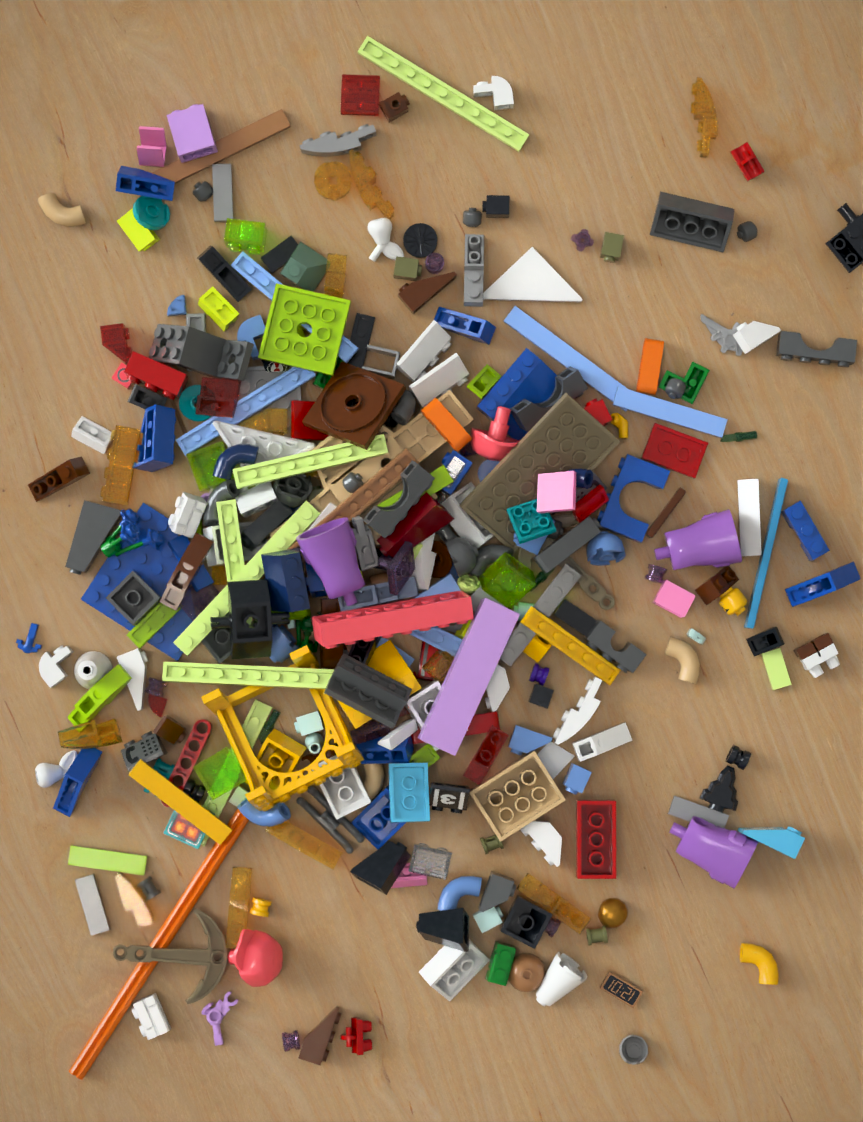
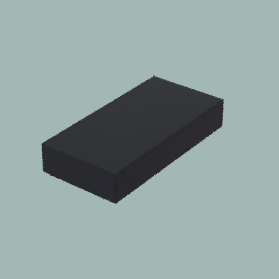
(279, 255)
(575, 617)

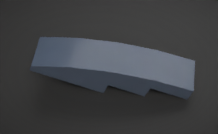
(379, 594)

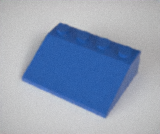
(526, 379)

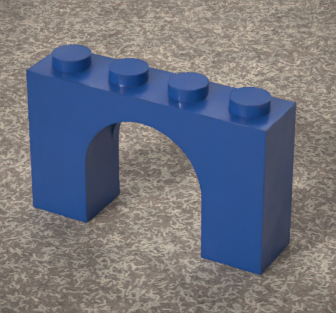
(613, 517)

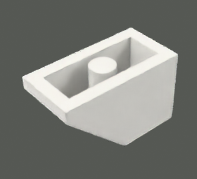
(754, 334)

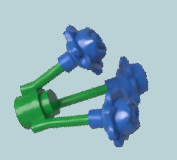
(130, 532)

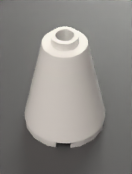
(99, 666)
(559, 979)

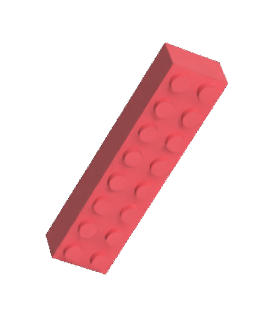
(392, 618)

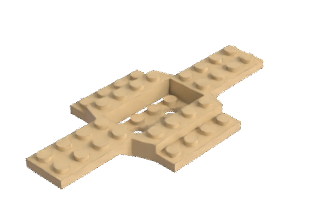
(417, 436)

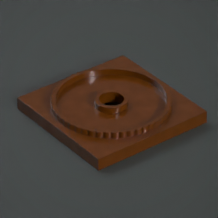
(357, 423)

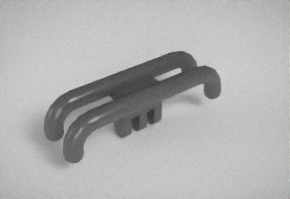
(328, 820)

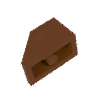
(170, 730)

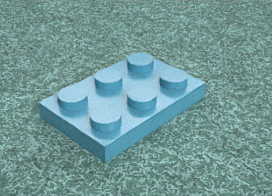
(409, 792)

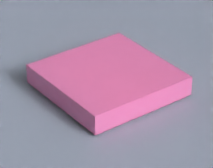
(556, 492)

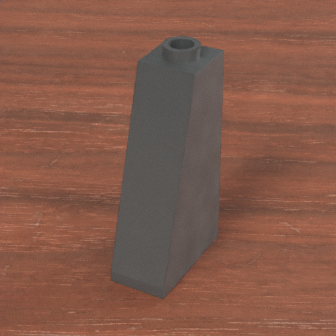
(93, 527)
(567, 544)

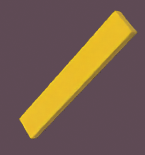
(570, 645)
(180, 801)

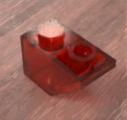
(115, 340)

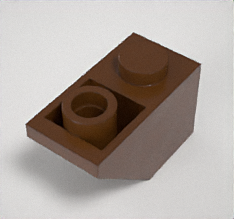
(717, 585)

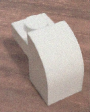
(499, 89)
(50, 668)

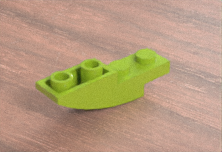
(99, 695)

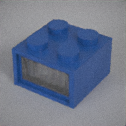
(457, 468)

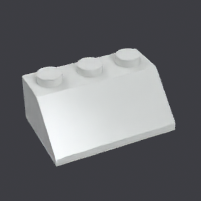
(424, 352)
(439, 380)
(463, 523)
(453, 969)

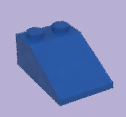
(375, 820)

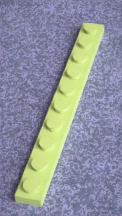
(443, 93)
(252, 570)
(246, 675)

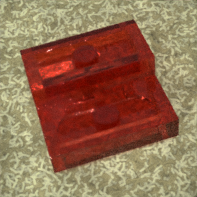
(360, 95)
(218, 397)

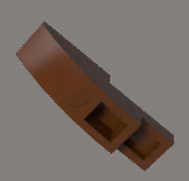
(186, 571)
(330, 657)

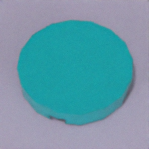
(151, 212)

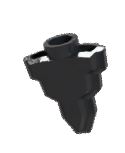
(721, 792)

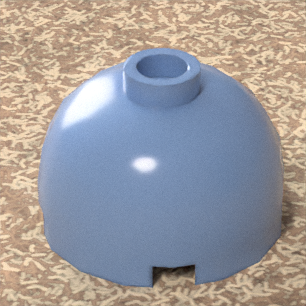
(605, 548)

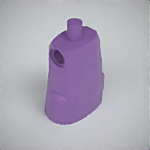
(703, 543)
(334, 558)
(715, 849)

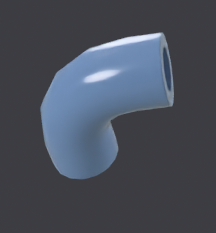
(270, 818)
(456, 889)

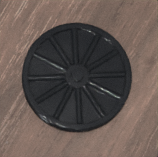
(420, 240)

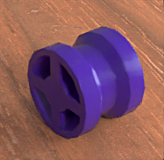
(539, 674)

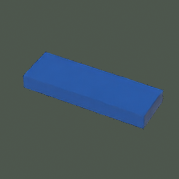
(178, 546)

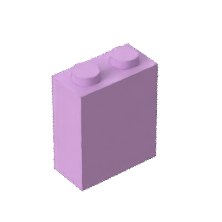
(192, 133)

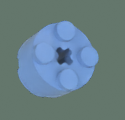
(282, 644)

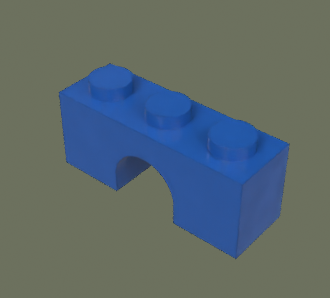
(808, 534)

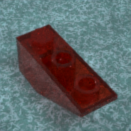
(485, 755)

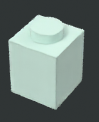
(309, 723)
(488, 918)

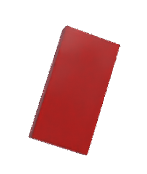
(590, 503)

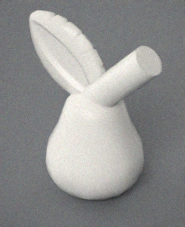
(381, 230)
(48, 773)

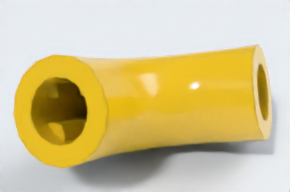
(763, 960)

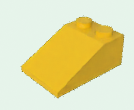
(280, 755)

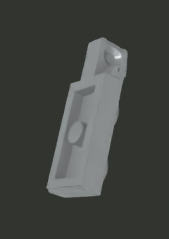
(365, 546)

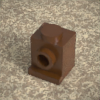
(392, 113)

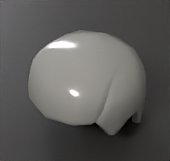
(633, 1049)

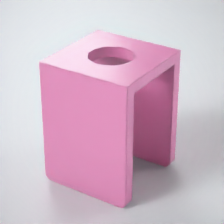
(152, 146)
(674, 599)

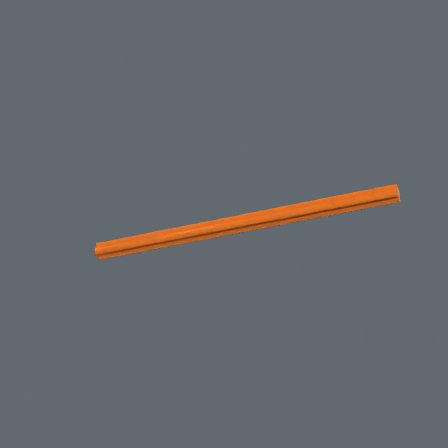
(161, 940)

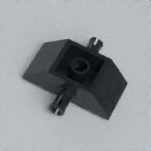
(848, 243)
(248, 600)

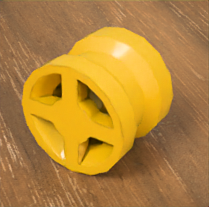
(260, 907)

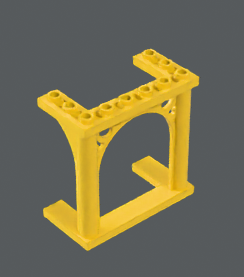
(260, 793)

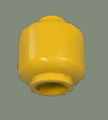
(733, 601)

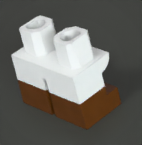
(816, 652)

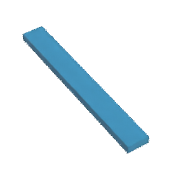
(766, 553)

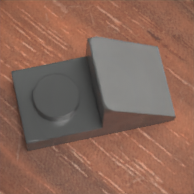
(145, 398)

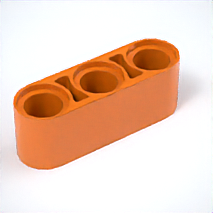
(650, 366)
(446, 424)

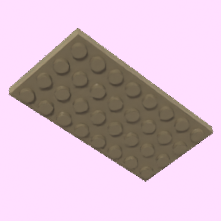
(558, 442)

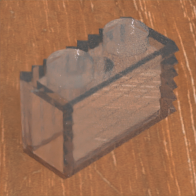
(430, 861)

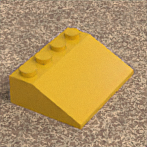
(390, 663)

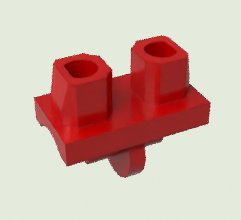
(747, 161)
(354, 1036)

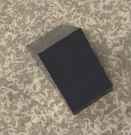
(765, 641)

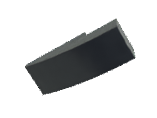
(224, 273)

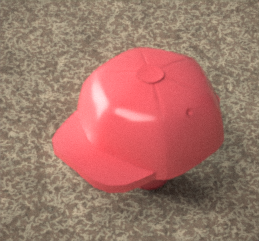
(494, 442)
(257, 957)

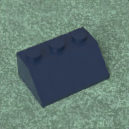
(286, 580)

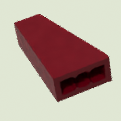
(420, 523)

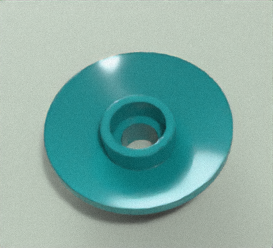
(187, 401)

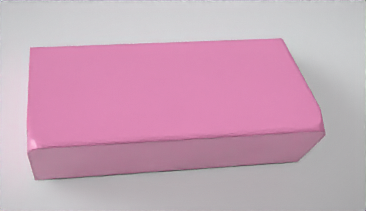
(409, 879)

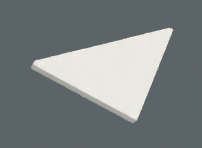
(531, 280)
(270, 445)

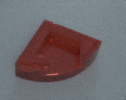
(157, 704)

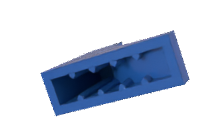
(823, 584)
(76, 780)

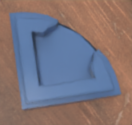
(177, 307)

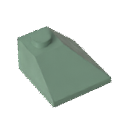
(305, 267)

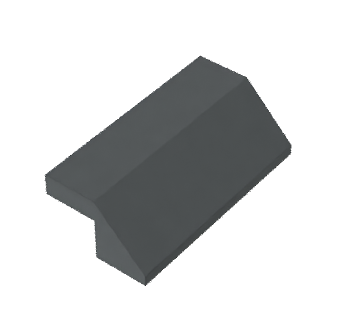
(367, 691)

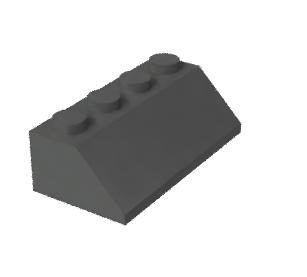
(692, 221)

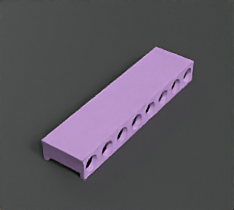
(468, 676)

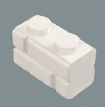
(187, 514)
(151, 1016)

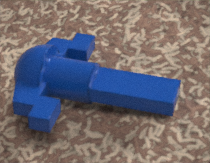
(27, 648)

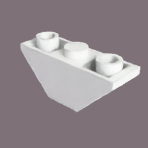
(497, 688)
(545, 838)

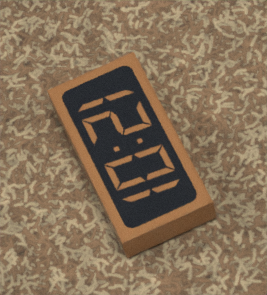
(621, 989)

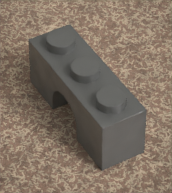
(627, 658)

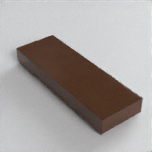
(665, 513)

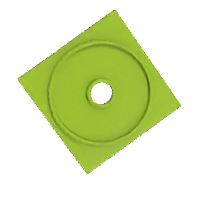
(288, 312)

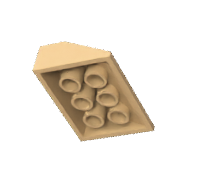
(517, 795)

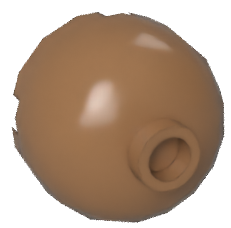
(526, 972)

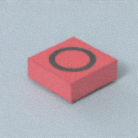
(120, 377)

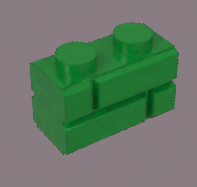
(500, 963)

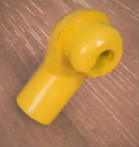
(621, 423)

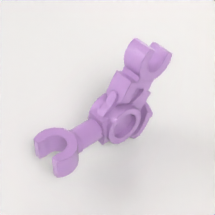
(216, 1014)

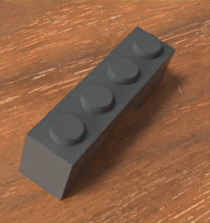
(791, 346)
(529, 413)
(415, 482)

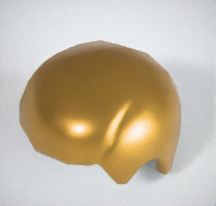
(612, 913)

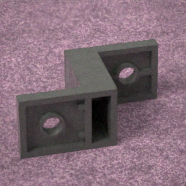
(201, 352)

